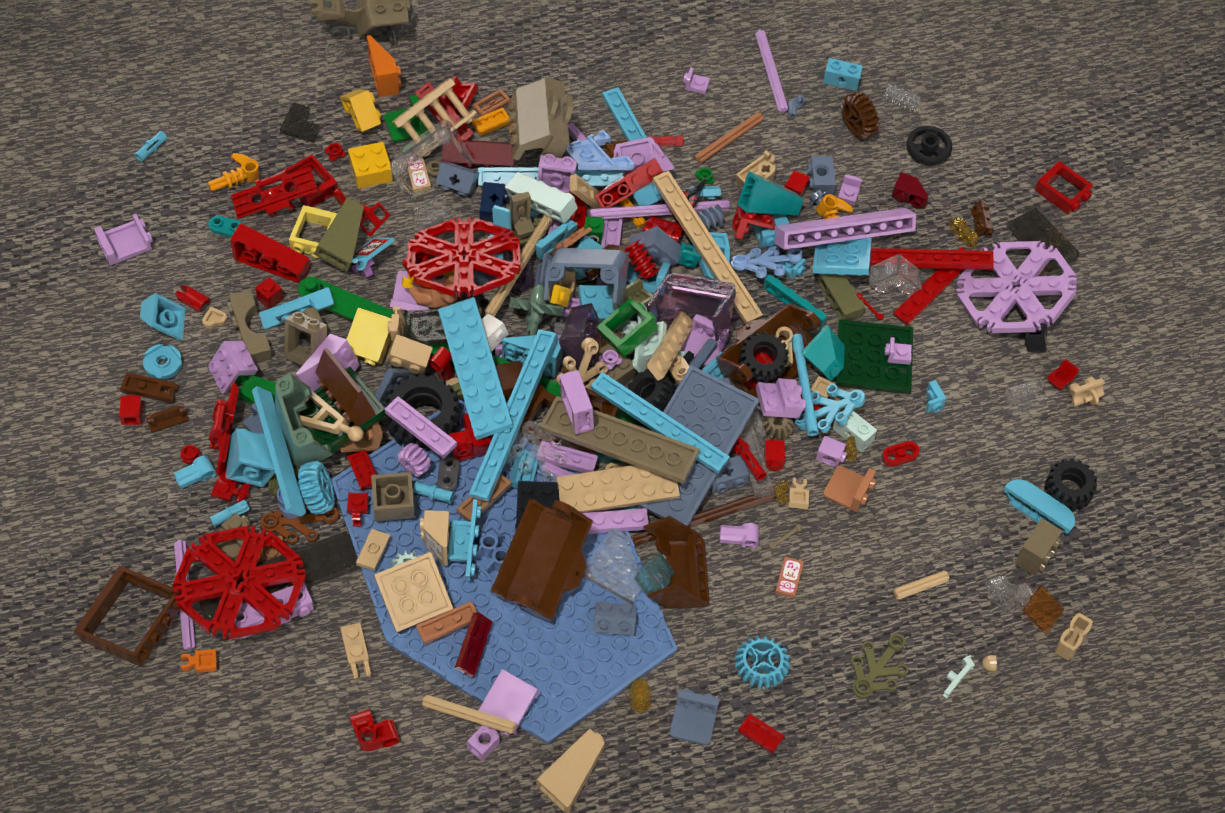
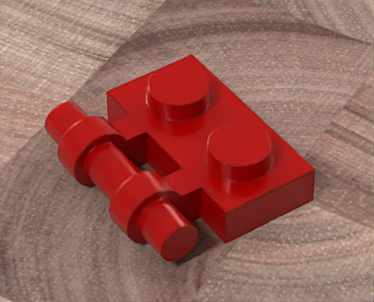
(673, 229)
(227, 488)

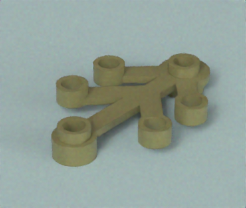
(877, 669)

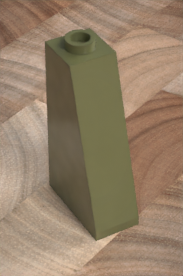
(340, 238)

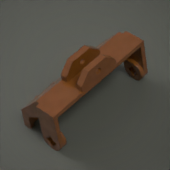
(789, 316)
(544, 558)

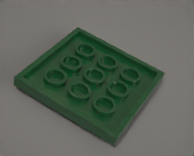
(866, 360)
(333, 440)

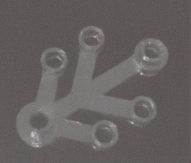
(538, 450)

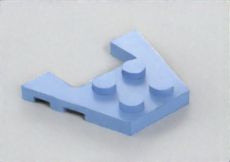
(592, 157)

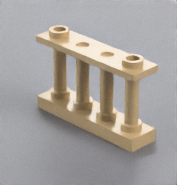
(432, 100)

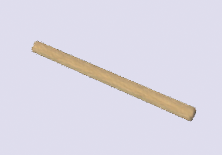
(525, 255)

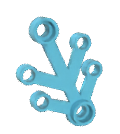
(850, 401)

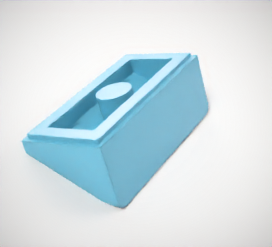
(517, 476)

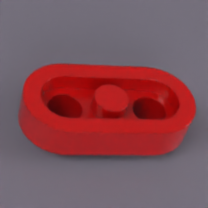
(899, 453)

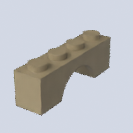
(244, 308)

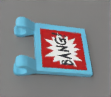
(369, 250)

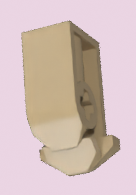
(763, 166)

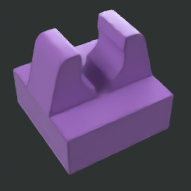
(366, 272)

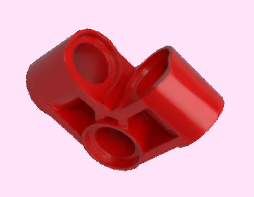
(382, 734)

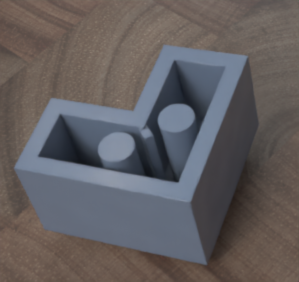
(660, 245)

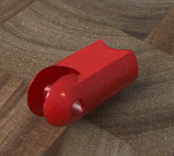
(192, 297)

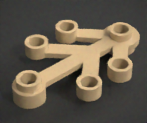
(586, 345)

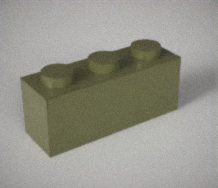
(841, 296)

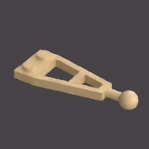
(354, 433)

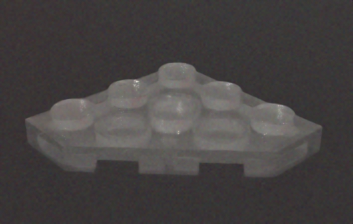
(615, 567)

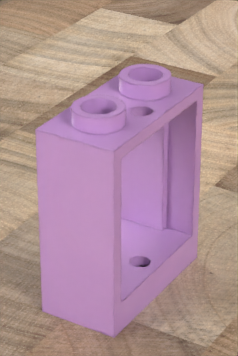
(576, 402)

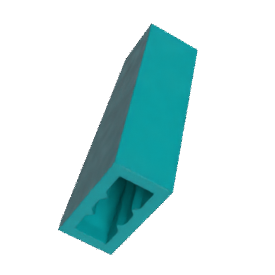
(768, 197)

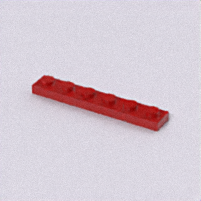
(929, 291)

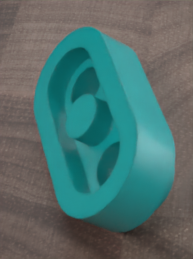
(224, 227)

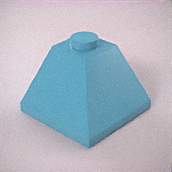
(164, 315)

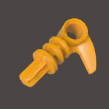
(249, 171)
(830, 204)

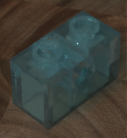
(654, 574)

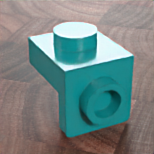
(688, 256)

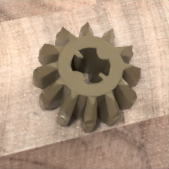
(771, 427)

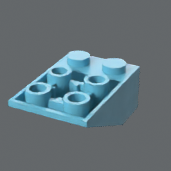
(518, 348)

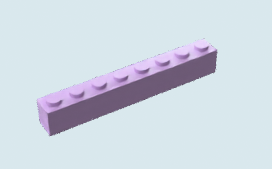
(845, 228)

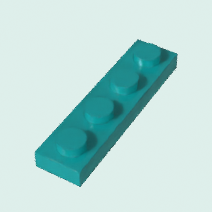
(788, 295)

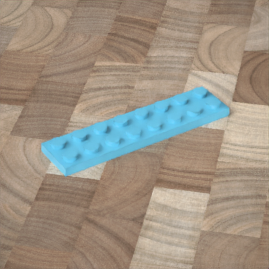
(475, 368)

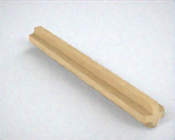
(469, 714)

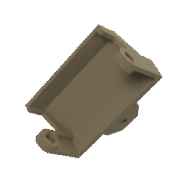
(540, 118)

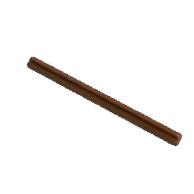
(710, 514)

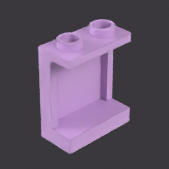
(124, 240)
(509, 698)

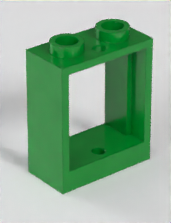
(633, 338)

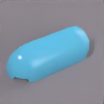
(1039, 505)

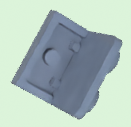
(694, 717)

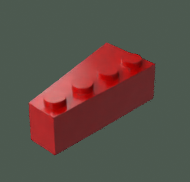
(268, 255)

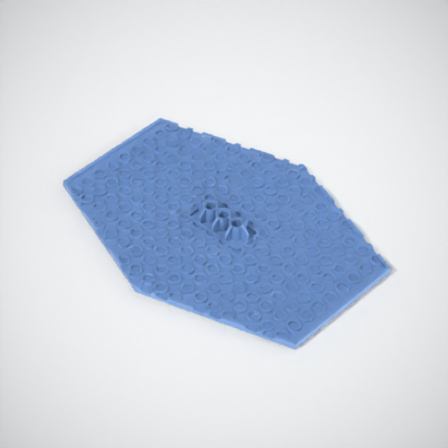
(558, 657)

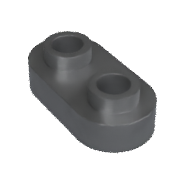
(448, 473)

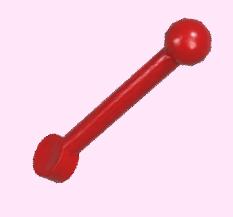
(879, 316)

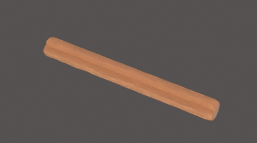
(729, 137)

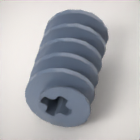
(711, 217)

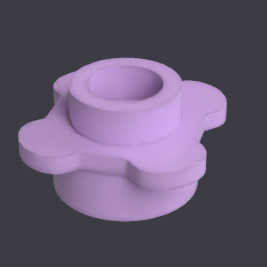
(610, 354)

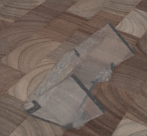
(440, 134)

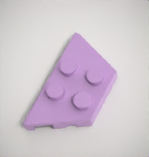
(642, 151)

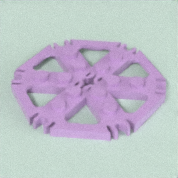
(1025, 295)

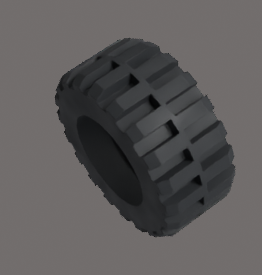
(424, 390)

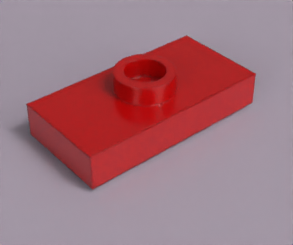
(362, 469)
(761, 733)

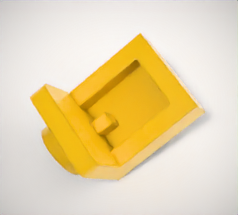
(560, 296)

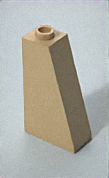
(569, 773)

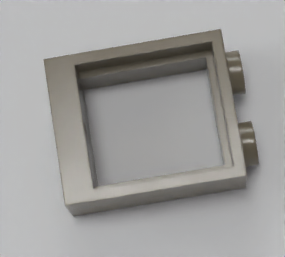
(292, 349)

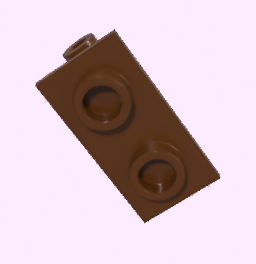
(981, 215)
(167, 418)

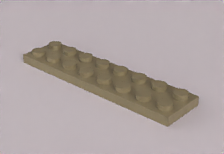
(625, 442)

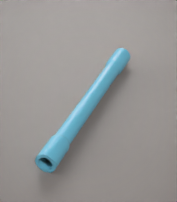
(810, 419)

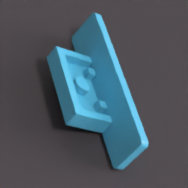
(276, 315)
(462, 540)

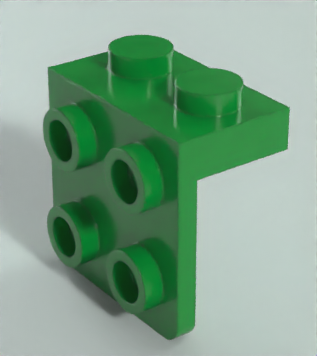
(400, 133)

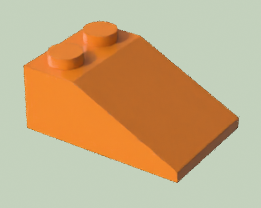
(383, 69)

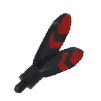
(694, 193)

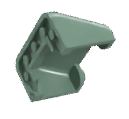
(289, 401)

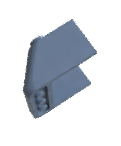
(611, 262)

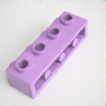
(250, 617)

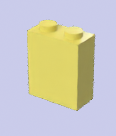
(369, 336)

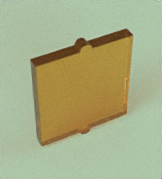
(1043, 609)

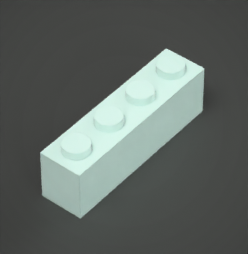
(544, 198)

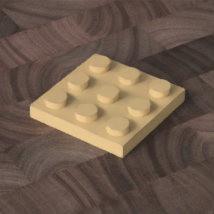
(413, 591)

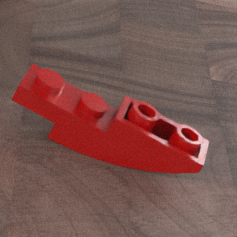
(628, 184)

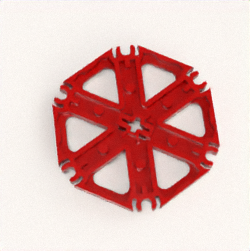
(449, 254)
(229, 572)

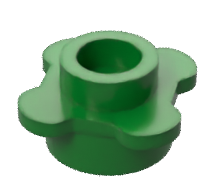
(705, 172)

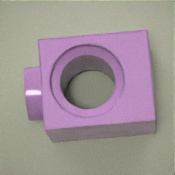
(831, 452)
(480, 750)

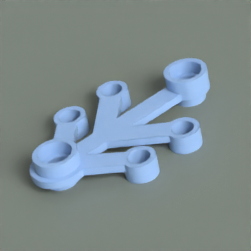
(767, 260)

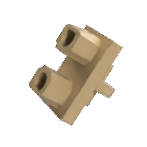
(1089, 392)

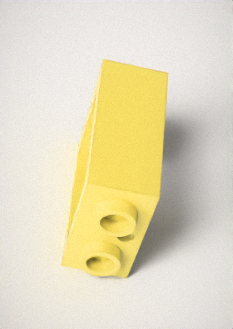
(314, 216)

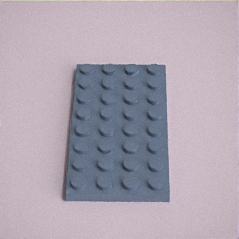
(715, 414)

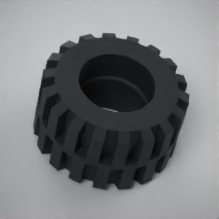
(769, 345)
(653, 391)
(1074, 472)

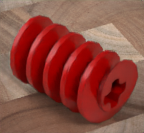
(640, 260)

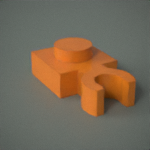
(202, 661)

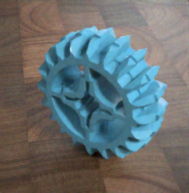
(316, 487)
(752, 649)

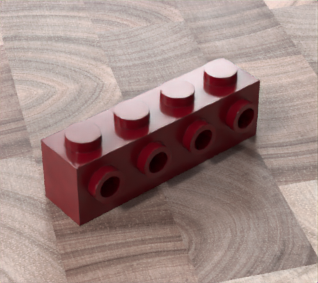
(482, 152)

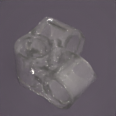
(1002, 590)

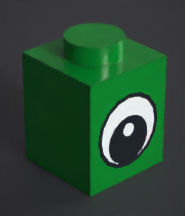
(597, 228)

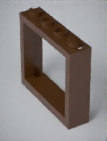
(106, 600)

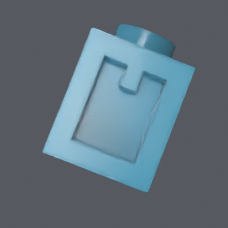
(794, 270)
(935, 396)

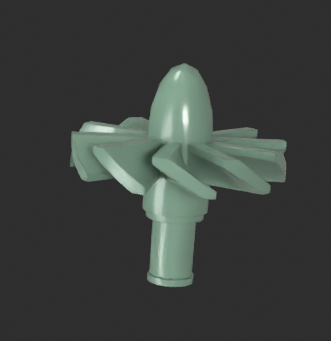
(535, 308)

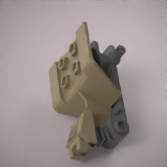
(366, 18)

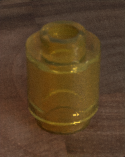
(640, 695)

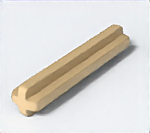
(921, 584)

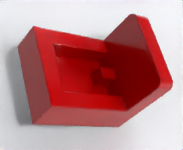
(1063, 375)

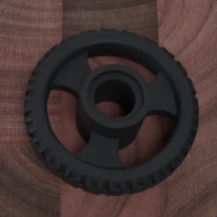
(929, 145)

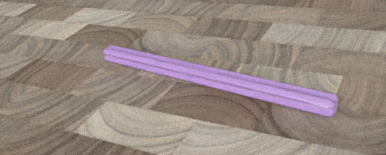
(650, 210)

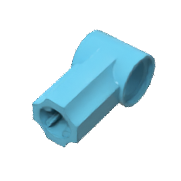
(199, 470)

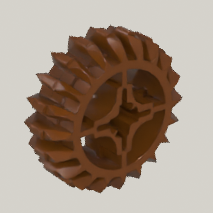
(860, 115)

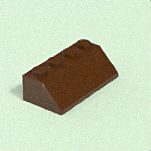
(343, 390)

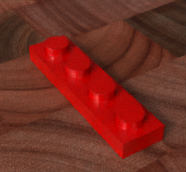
(463, 130)

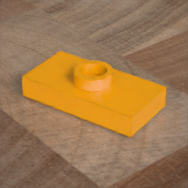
(491, 122)

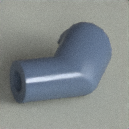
(794, 105)

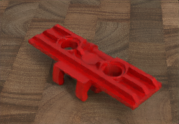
(274, 197)
(221, 430)

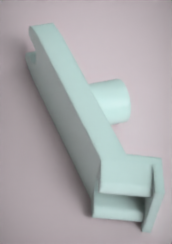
(956, 679)

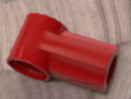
(442, 364)

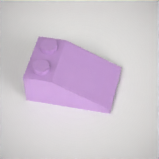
(339, 348)

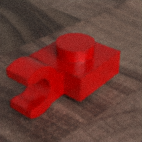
(357, 506)

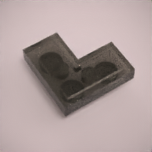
(296, 124)

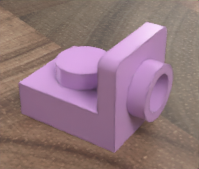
(695, 82)
(850, 189)
(898, 352)

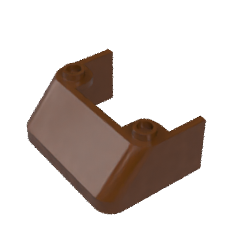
(687, 558)

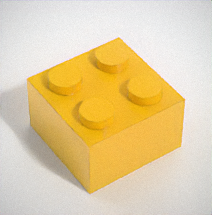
(370, 165)

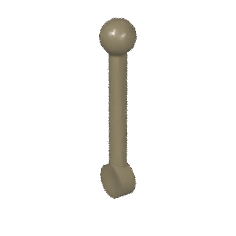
(772, 545)

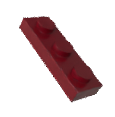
(473, 644)

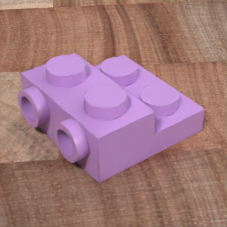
(556, 171)
(781, 398)

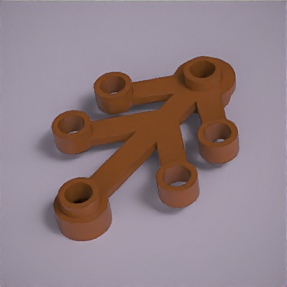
(296, 523)

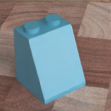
(249, 458)

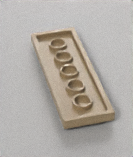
(615, 489)

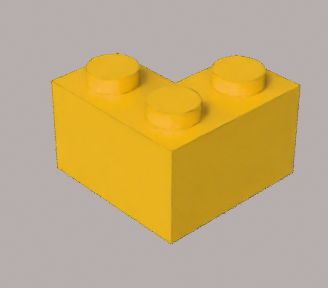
(362, 109)

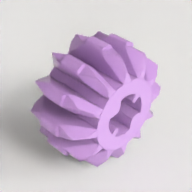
(414, 459)

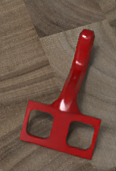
(368, 212)

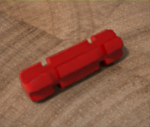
(667, 141)

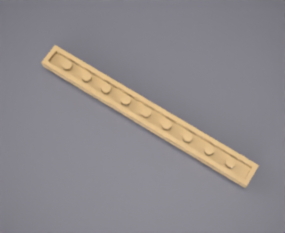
(705, 244)

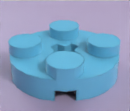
(169, 369)

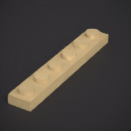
(670, 346)

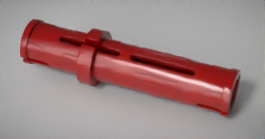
(757, 471)

